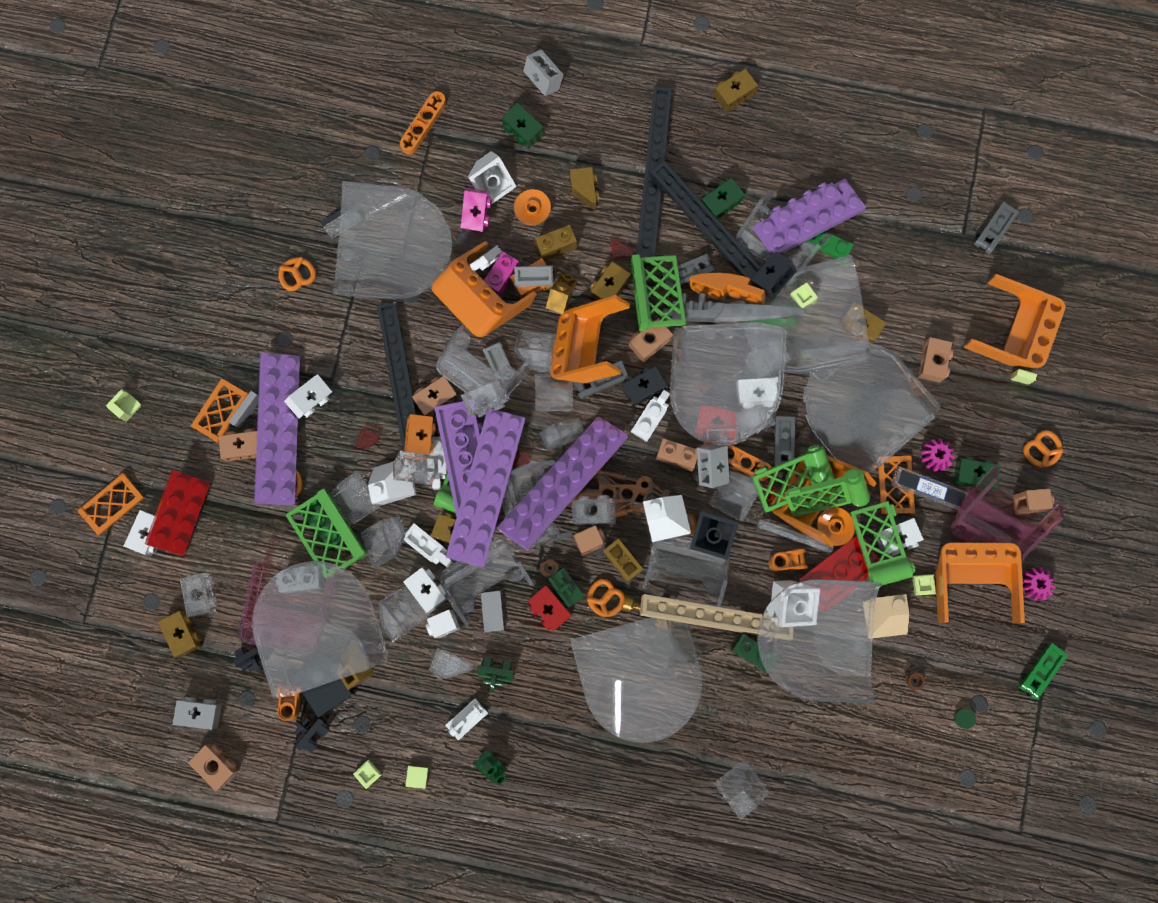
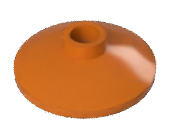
(530, 199)
(827, 525)

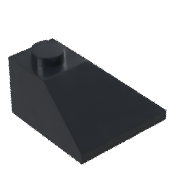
(714, 535)

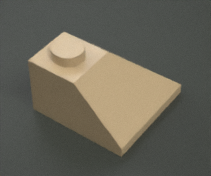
(891, 616)

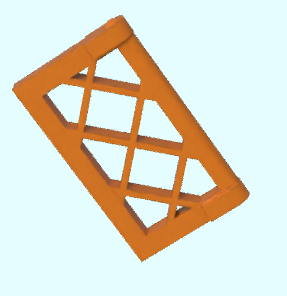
(205, 410)
(882, 492)
(125, 507)

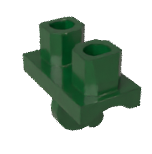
(566, 587)
(495, 676)
(491, 767)

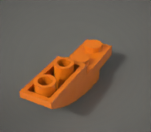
(723, 284)

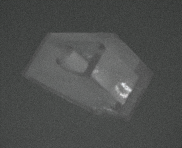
(562, 433)

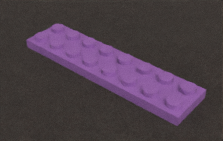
(276, 430)
(562, 483)
(485, 488)

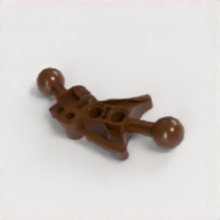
(653, 491)

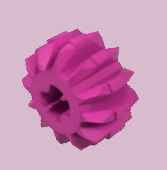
(937, 462)
(1044, 584)

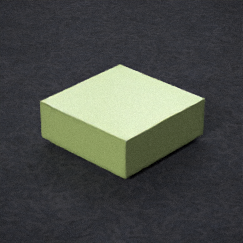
(1023, 376)
(924, 584)
(367, 774)
(417, 777)

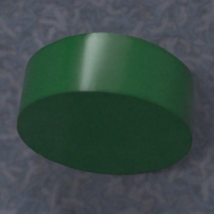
(964, 718)

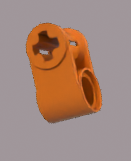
(791, 560)
(294, 702)

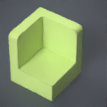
(804, 296)
(123, 405)

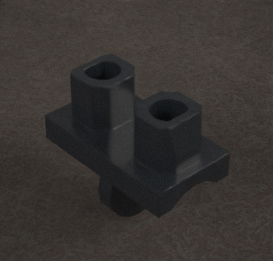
(248, 660)
(304, 740)

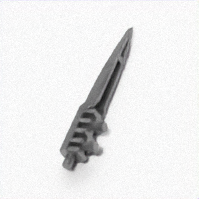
(729, 312)

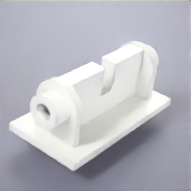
(466, 719)

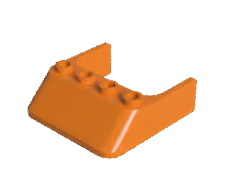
(472, 298)
(1032, 328)
(578, 342)
(804, 522)
(980, 565)

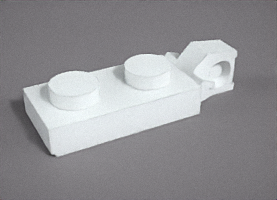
(486, 259)
(651, 416)
(442, 469)
(426, 545)

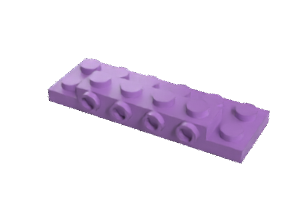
(808, 216)
(459, 442)

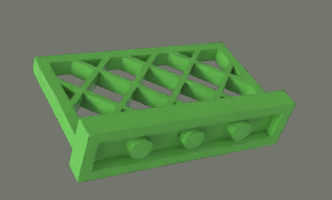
(641, 296)
(337, 520)

